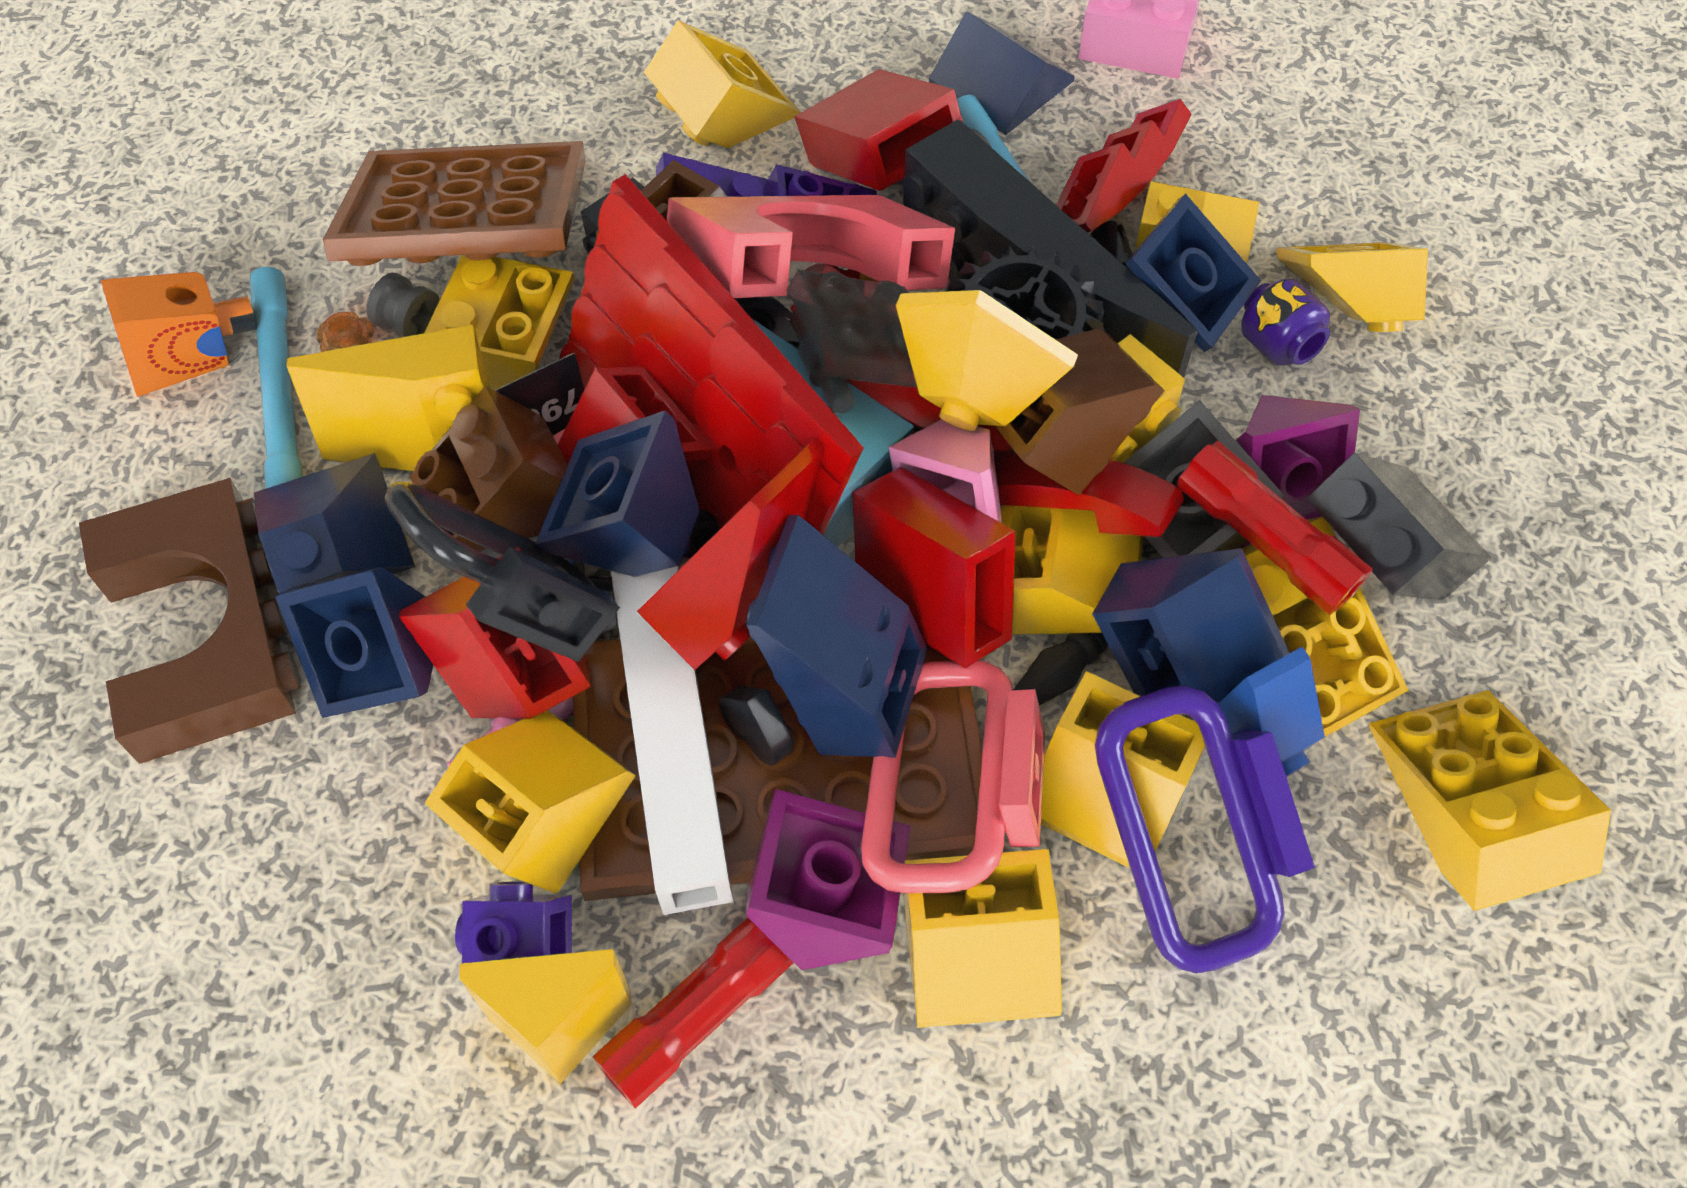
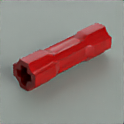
(1311, 559)
(656, 1043)

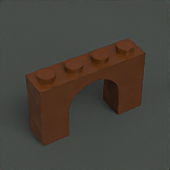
(236, 674)

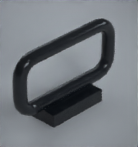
(524, 591)

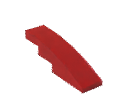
(1129, 160)

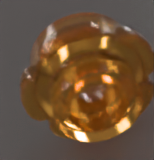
(357, 331)

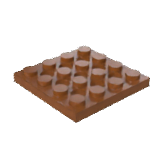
(458, 203)

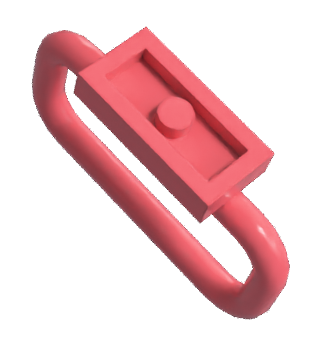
(1007, 792)

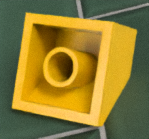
(716, 88)

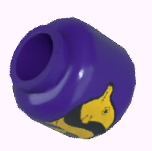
(1286, 322)

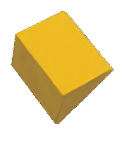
(551, 1002)

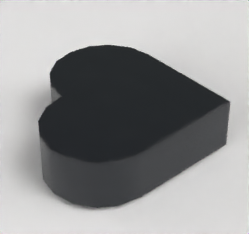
(758, 721)

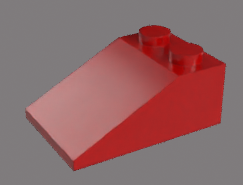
(710, 595)

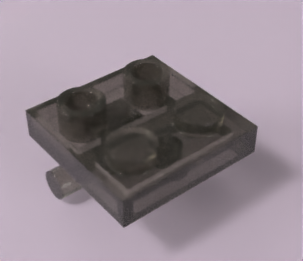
(848, 333)

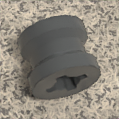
(400, 305)

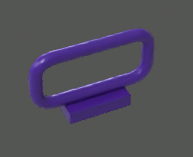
(1256, 806)

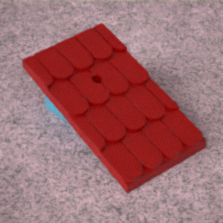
(733, 379)

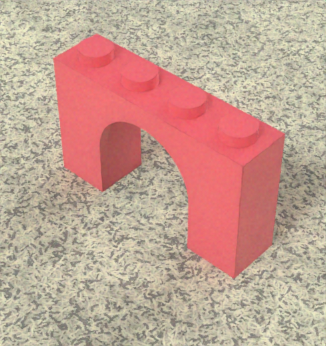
(755, 238)

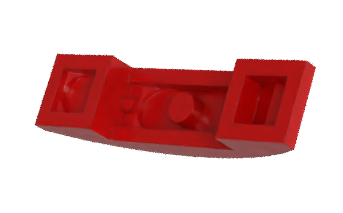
(1121, 495)

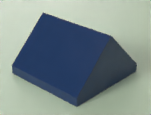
(999, 71)
(355, 642)

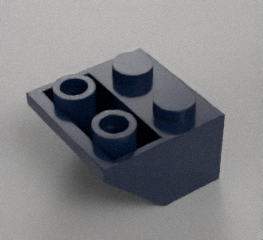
(1189, 623)

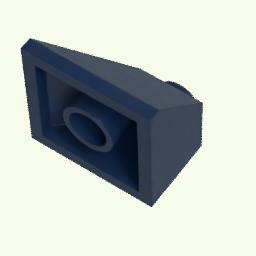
(1194, 271)
(624, 500)
(330, 526)

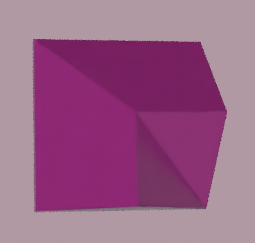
(1300, 445)
(813, 887)

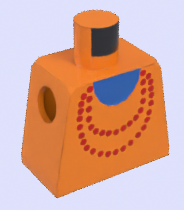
(172, 327)

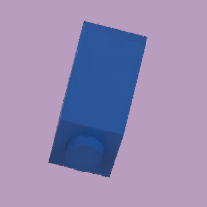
(1282, 702)

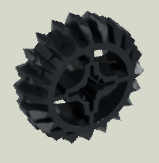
(1034, 287)

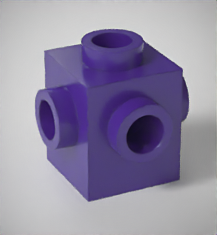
(514, 924)

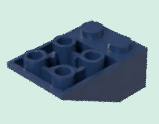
(837, 644)

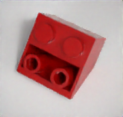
(488, 667)

